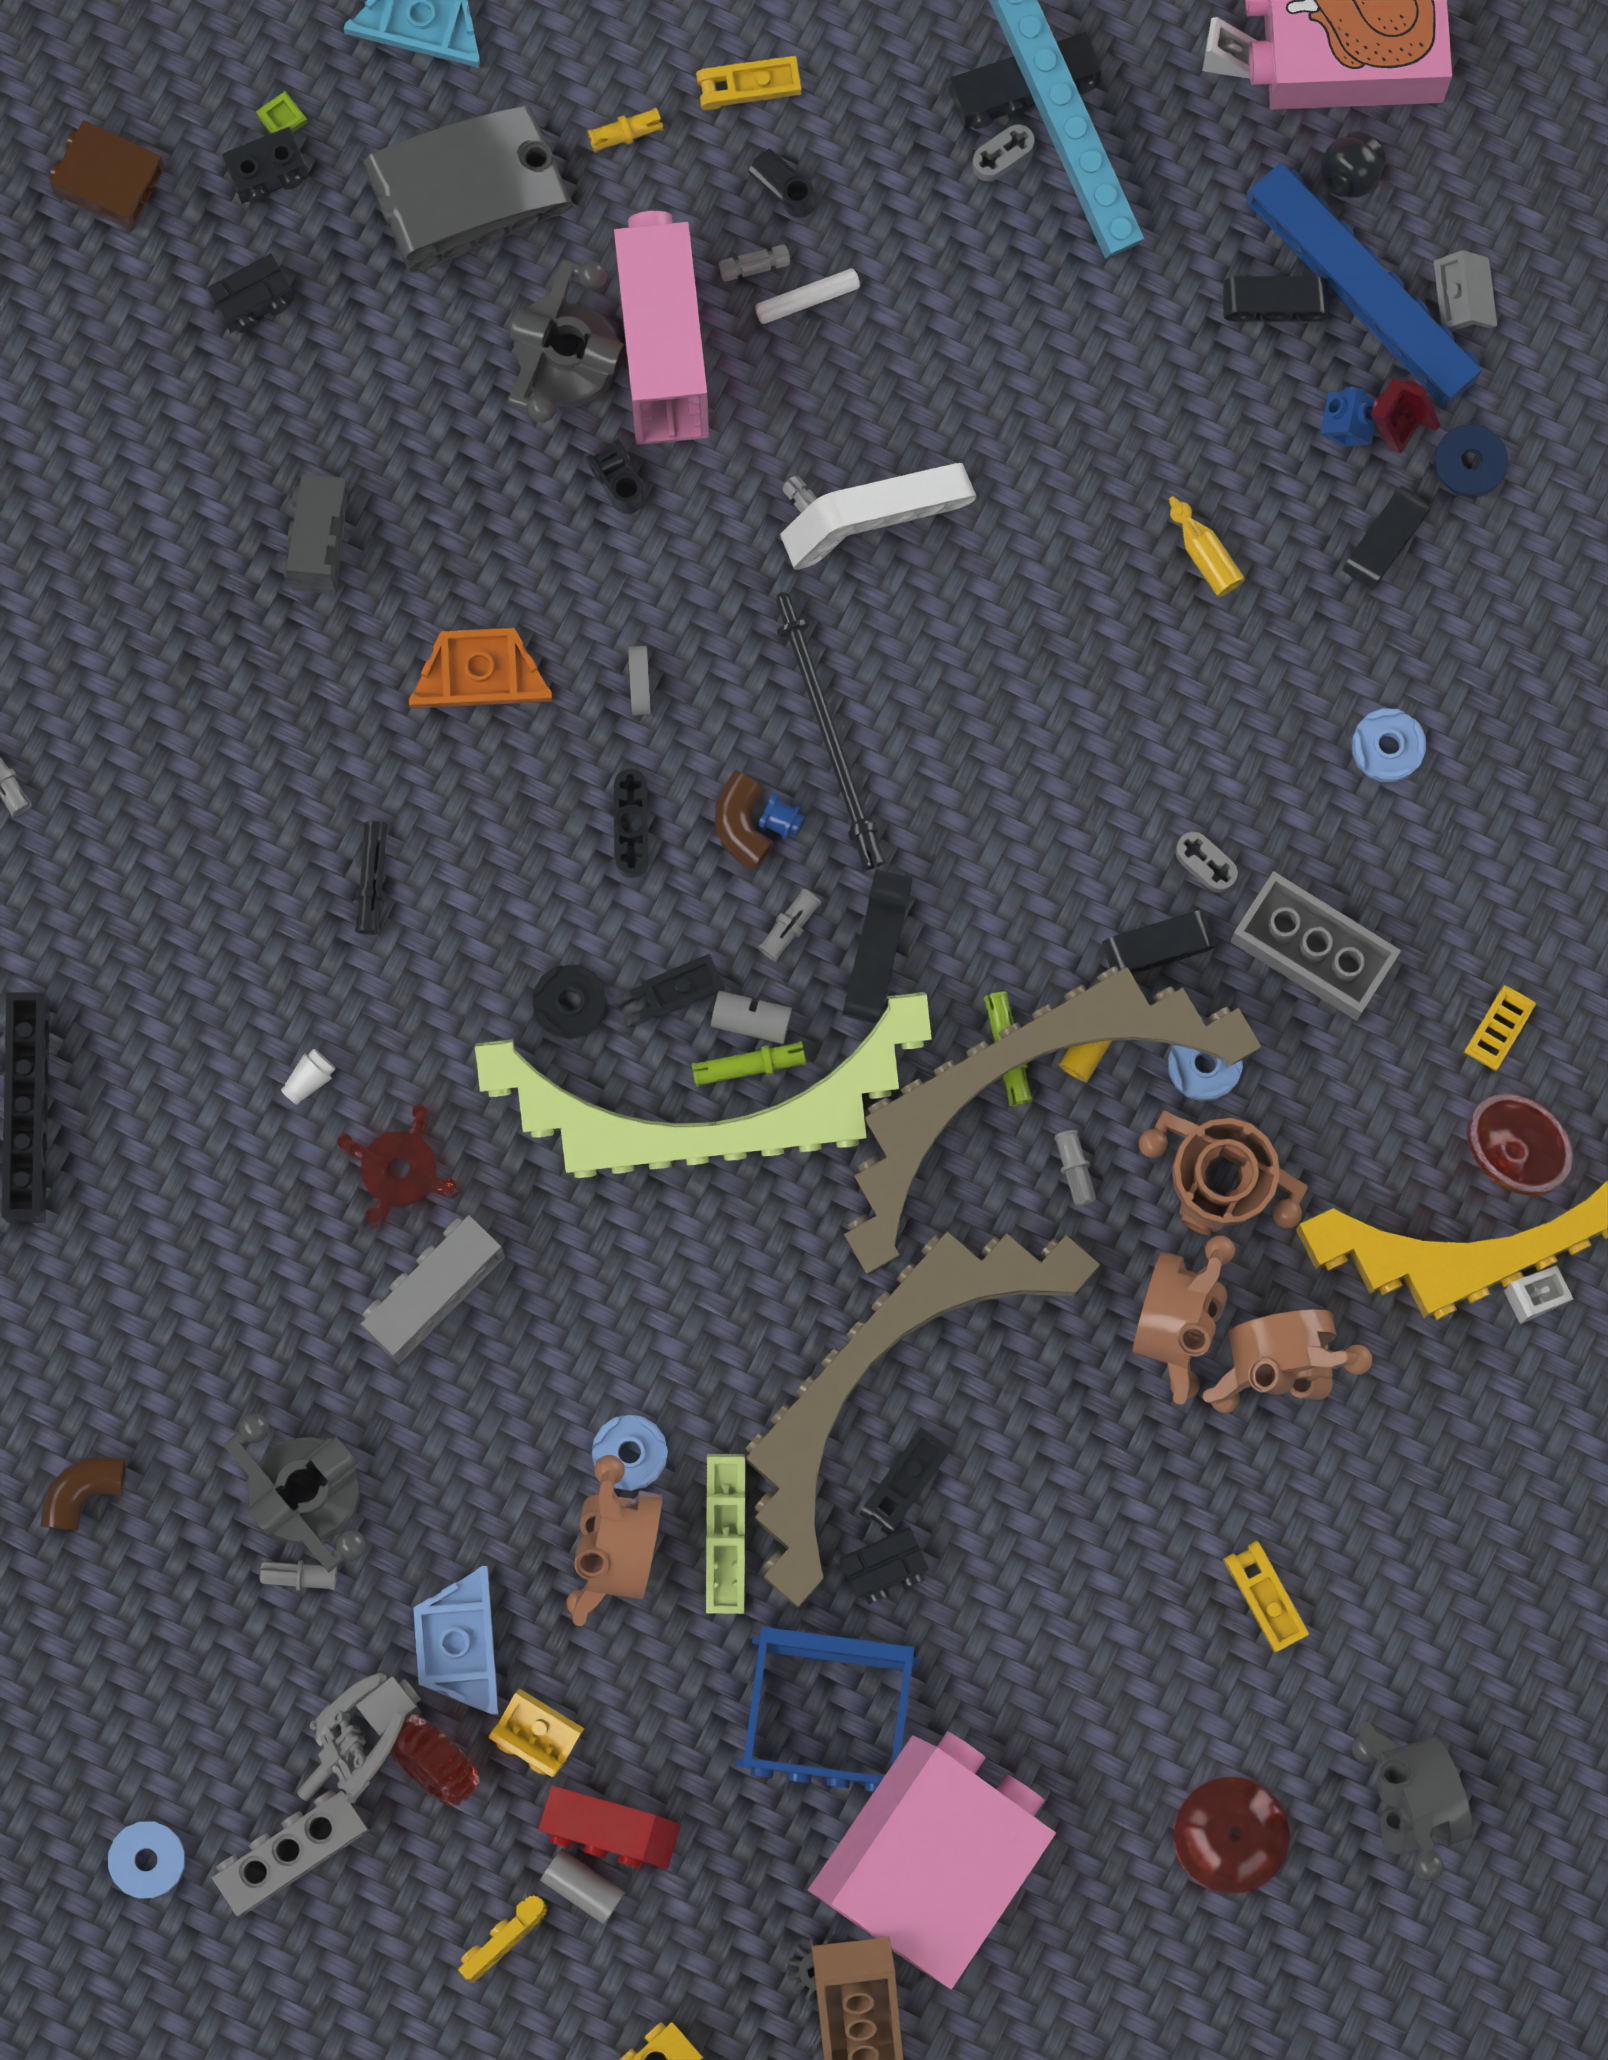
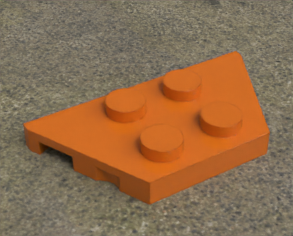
(479, 670)

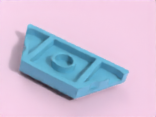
(421, 26)

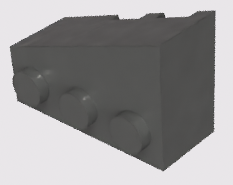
(316, 534)

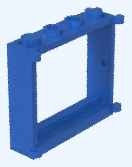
(830, 1649)

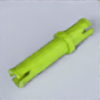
(1001, 1018)
(749, 1063)

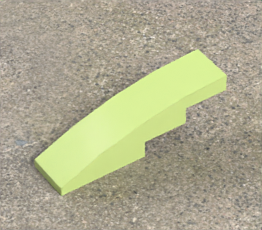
(725, 1534)

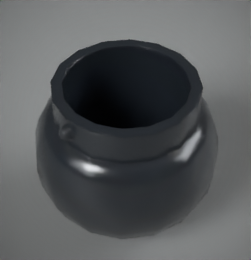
(1353, 165)

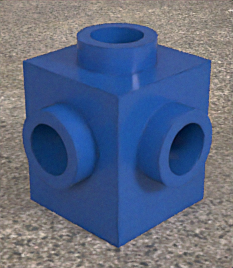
(1348, 417)

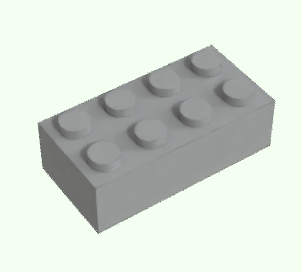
(1315, 945)
(432, 1289)

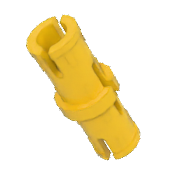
(625, 130)

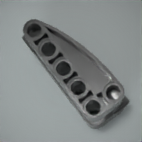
(466, 186)

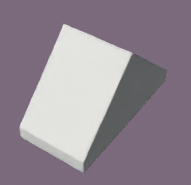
(1227, 50)
(1537, 1294)

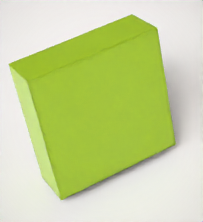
(281, 113)

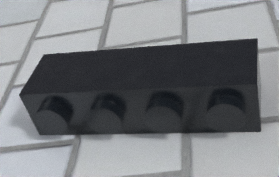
(1002, 90)

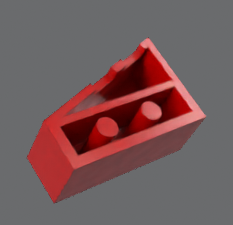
(608, 1828)

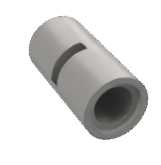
(751, 1017)
(582, 1886)

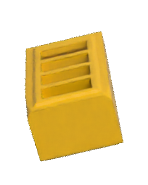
(1515, 999)

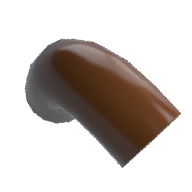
(735, 824)
(76, 1485)

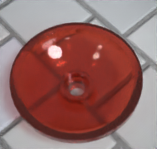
(1519, 1144)
(1204, 1843)

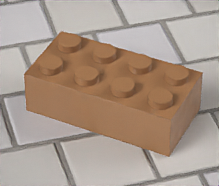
(858, 2000)

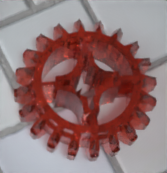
(434, 1762)

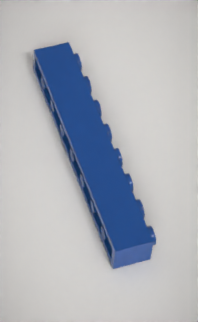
(1364, 284)

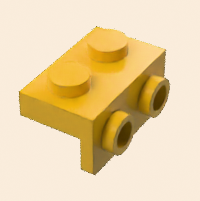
(536, 1734)

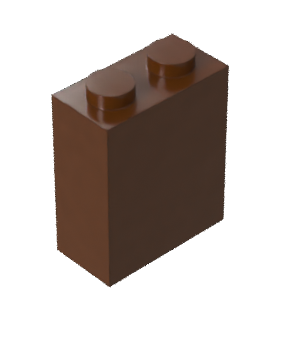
(106, 174)

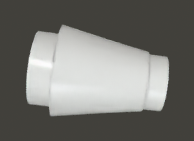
(308, 1076)

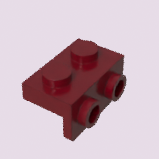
(1401, 412)

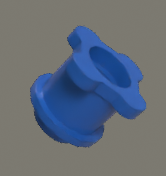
(781, 818)

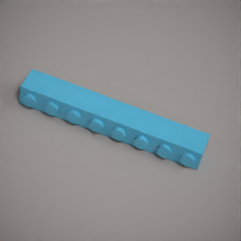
(1068, 125)

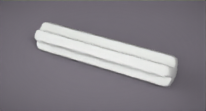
(807, 296)

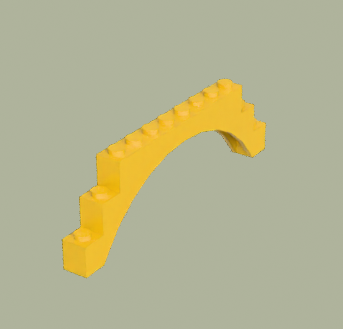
(1449, 1271)

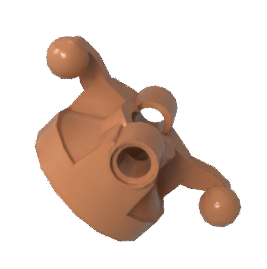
(1238, 1144)
(1179, 1314)
(1281, 1354)
(616, 1542)

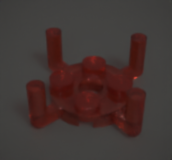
(392, 1147)

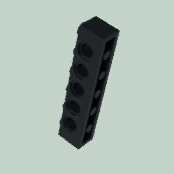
(25, 1107)

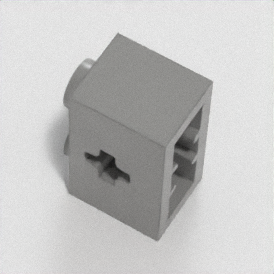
(387, 1699)

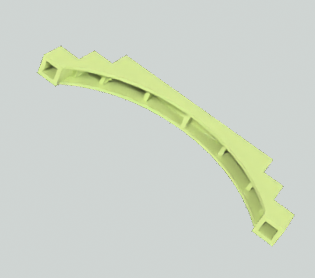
(820, 1114)

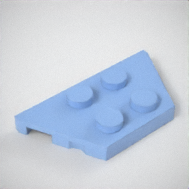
(458, 1643)

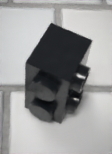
(265, 166)

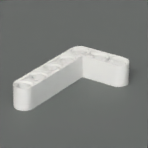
(873, 507)

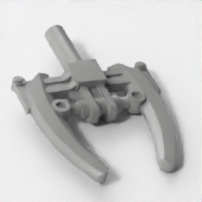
(340, 1751)

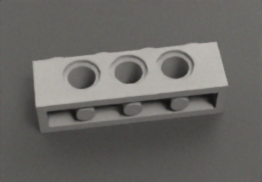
(232, 1875)

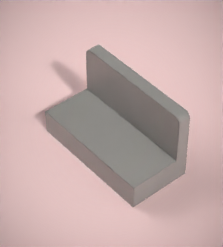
(1465, 291)

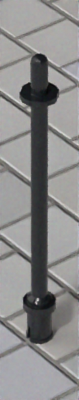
(862, 829)

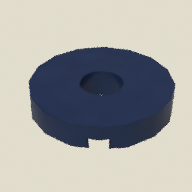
(1474, 440)

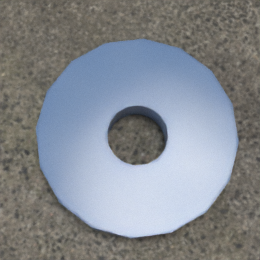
(1385, 766)
(1198, 1084)
(642, 1433)
(169, 1864)

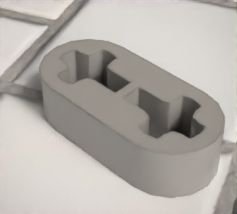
(998, 146)
(639, 680)
(1212, 855)

